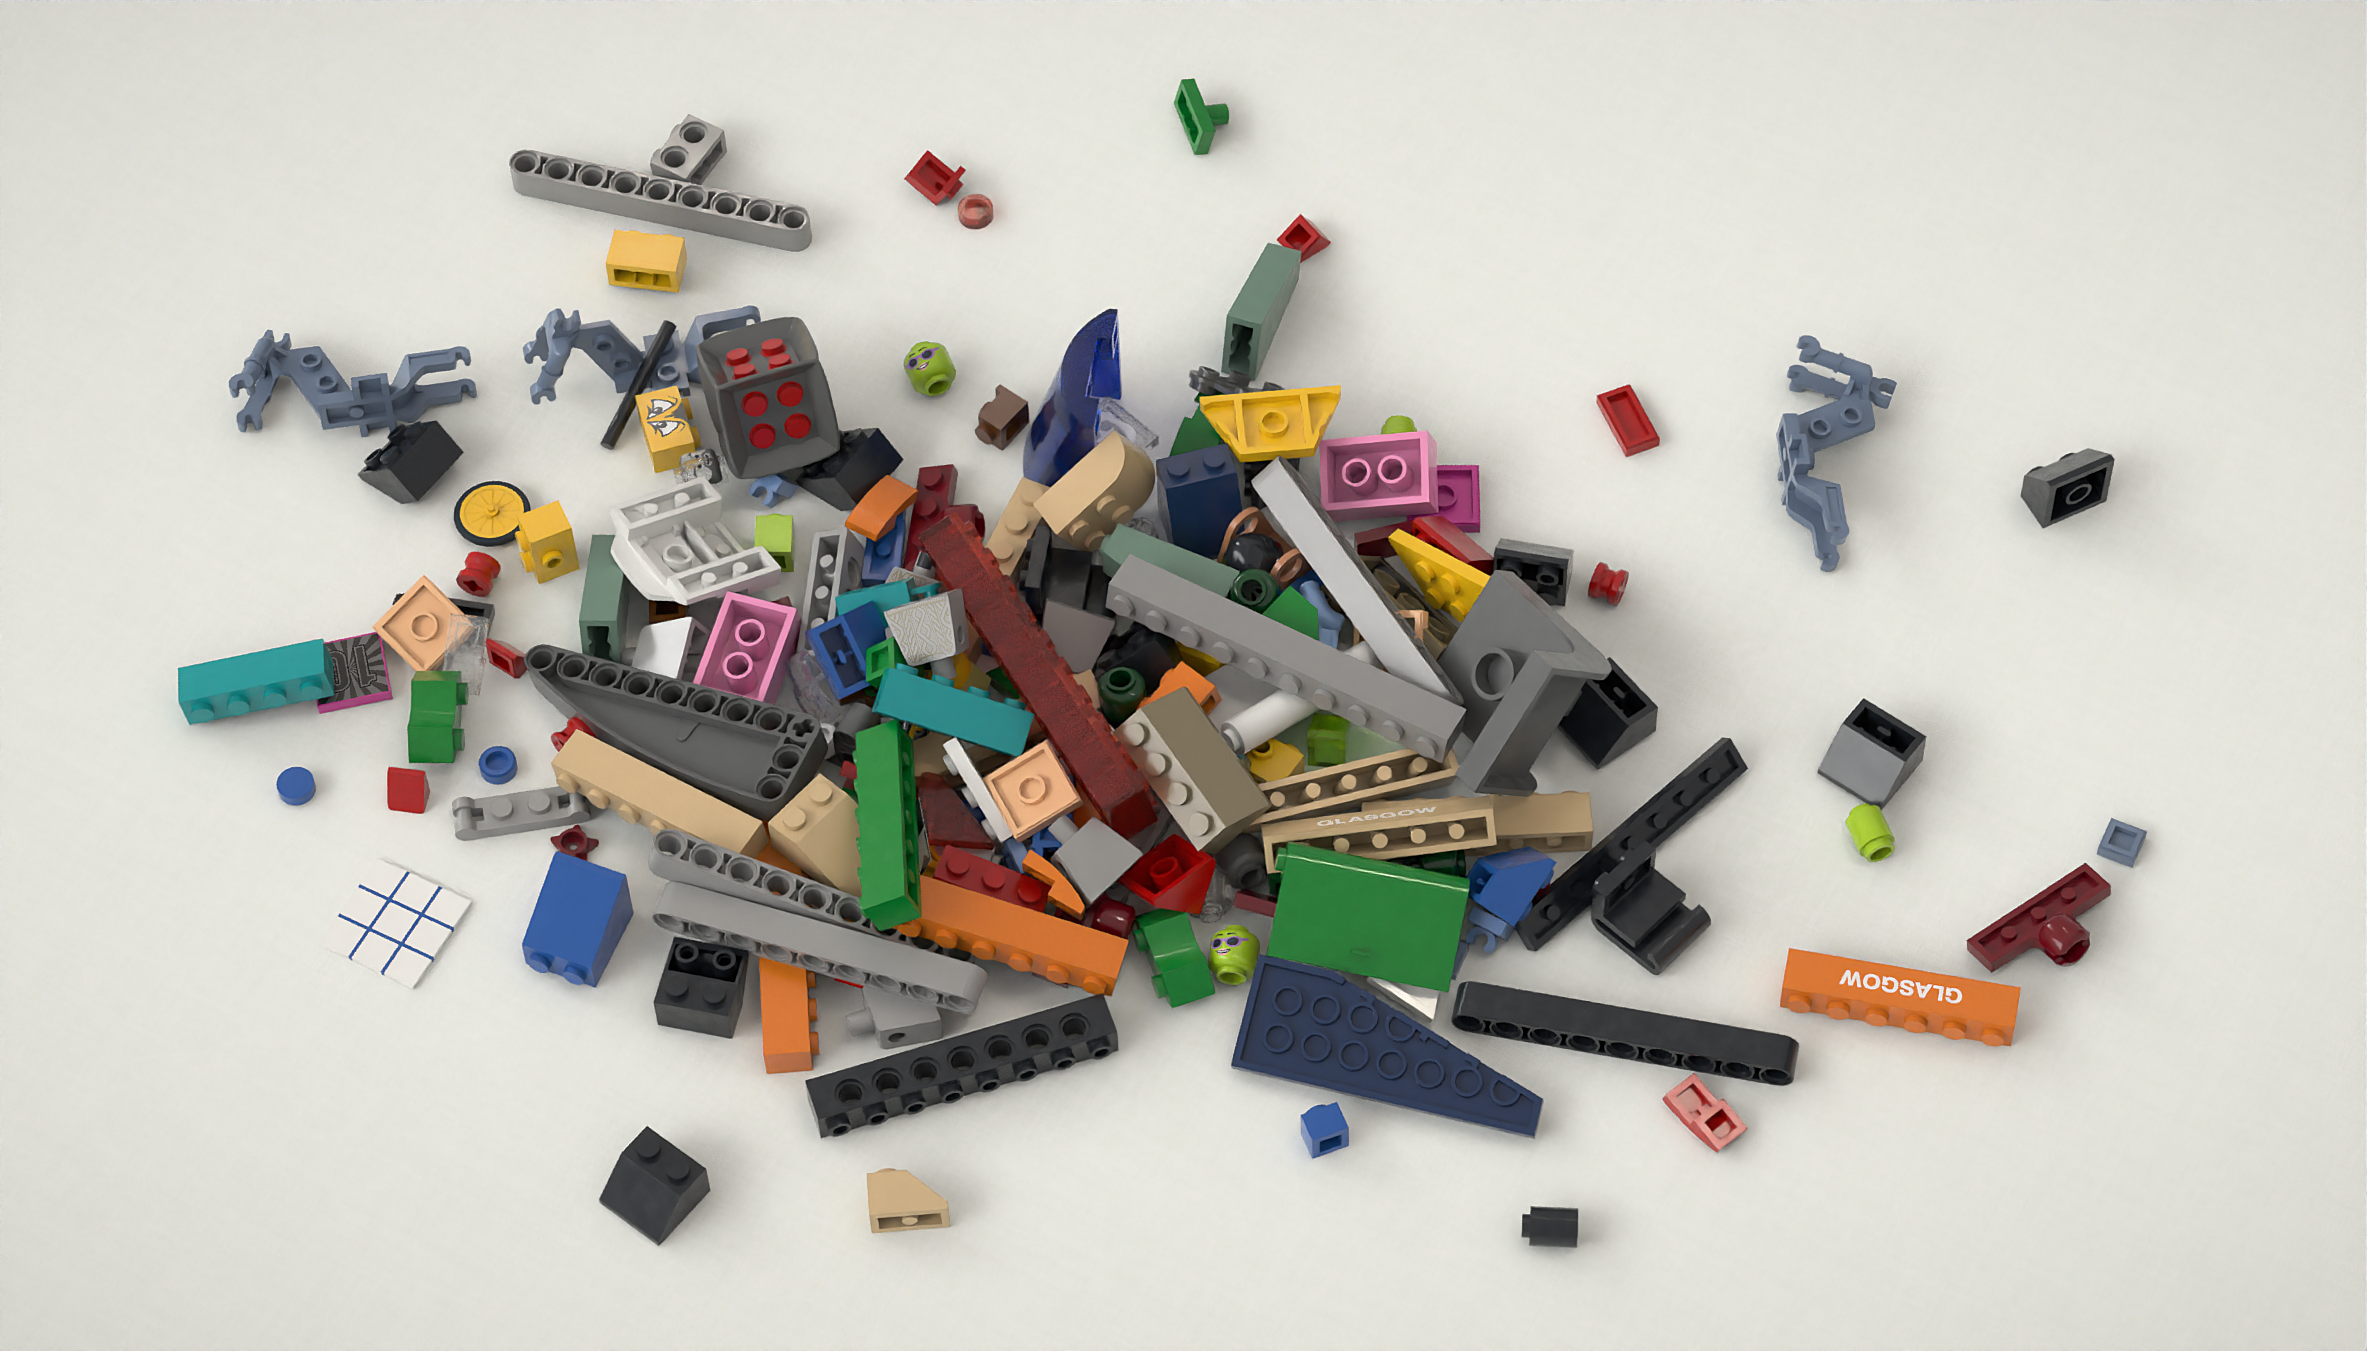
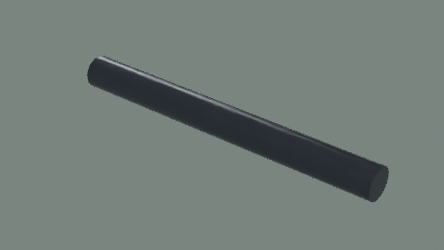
(638, 384)

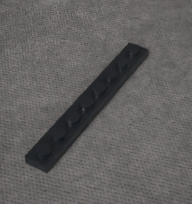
(1651, 822)

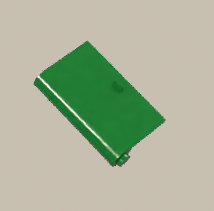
(1367, 916)

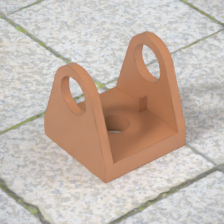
(1291, 563)

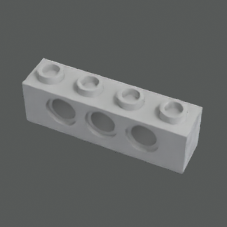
(833, 569)

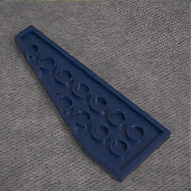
(1336, 1037)

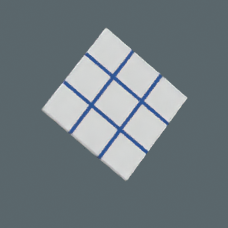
(395, 923)

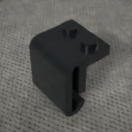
(1062, 577)
(1645, 911)

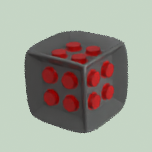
(768, 397)

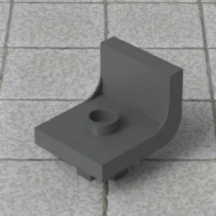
(1518, 680)

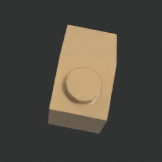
(903, 1203)

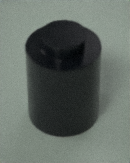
(1551, 1226)

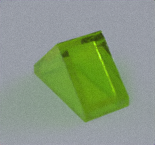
(1328, 740)

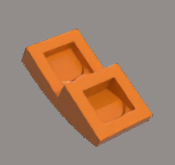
(879, 508)
(1062, 892)

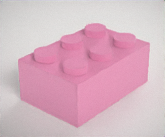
(1379, 476)
(749, 648)

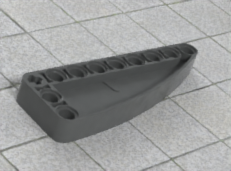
(708, 738)

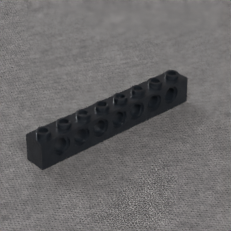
(973, 1049)

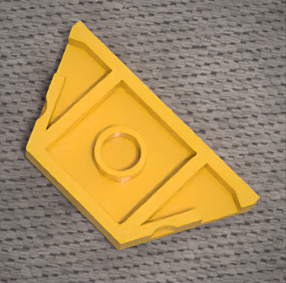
(1272, 422)
(1442, 578)

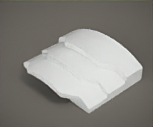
(680, 549)

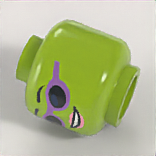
(929, 368)
(1233, 954)

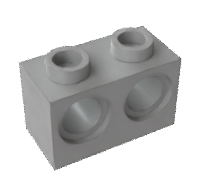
(690, 151)

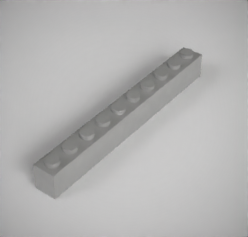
(1285, 658)

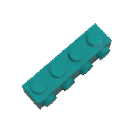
(255, 681)
(953, 712)

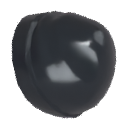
(1252, 552)

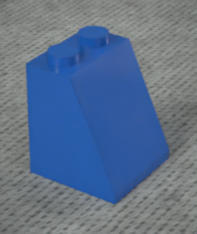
(577, 920)

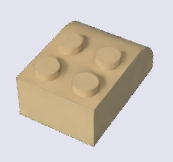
(1099, 493)

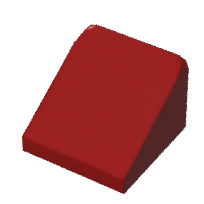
(1304, 237)
(506, 657)
(407, 790)

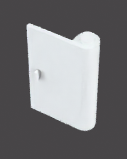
(1257, 710)

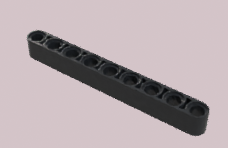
(1625, 1033)

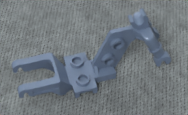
(618, 355)
(369, 403)
(1810, 500)

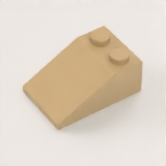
(820, 835)

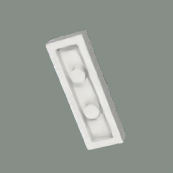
(976, 792)

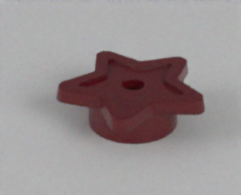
(576, 837)

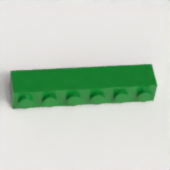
(887, 825)

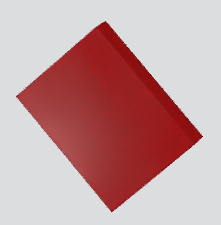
(1172, 876)

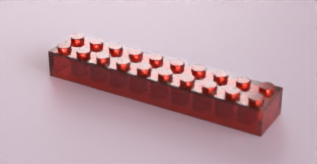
(1041, 677)

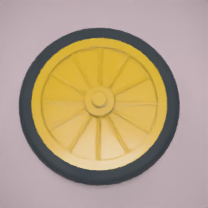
(490, 512)

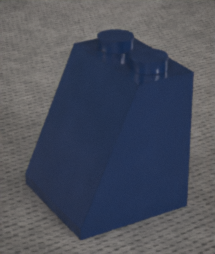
(1198, 498)

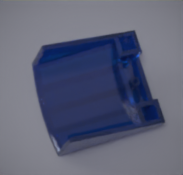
(1068, 416)

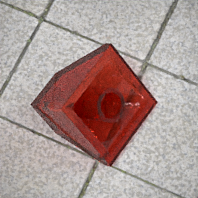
(947, 817)

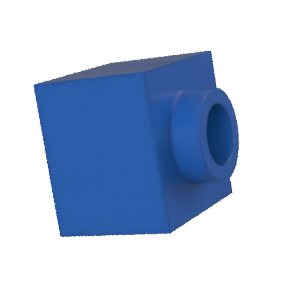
(1324, 1129)

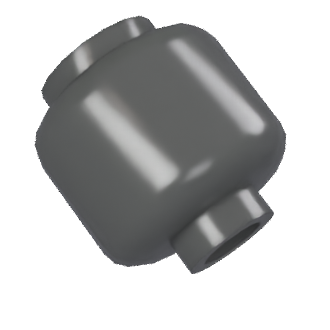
(1243, 861)

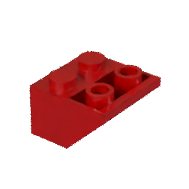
(1448, 538)

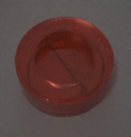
(975, 211)

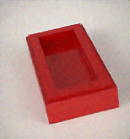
(1628, 420)

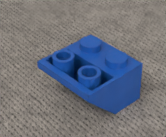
(842, 647)
(1509, 881)

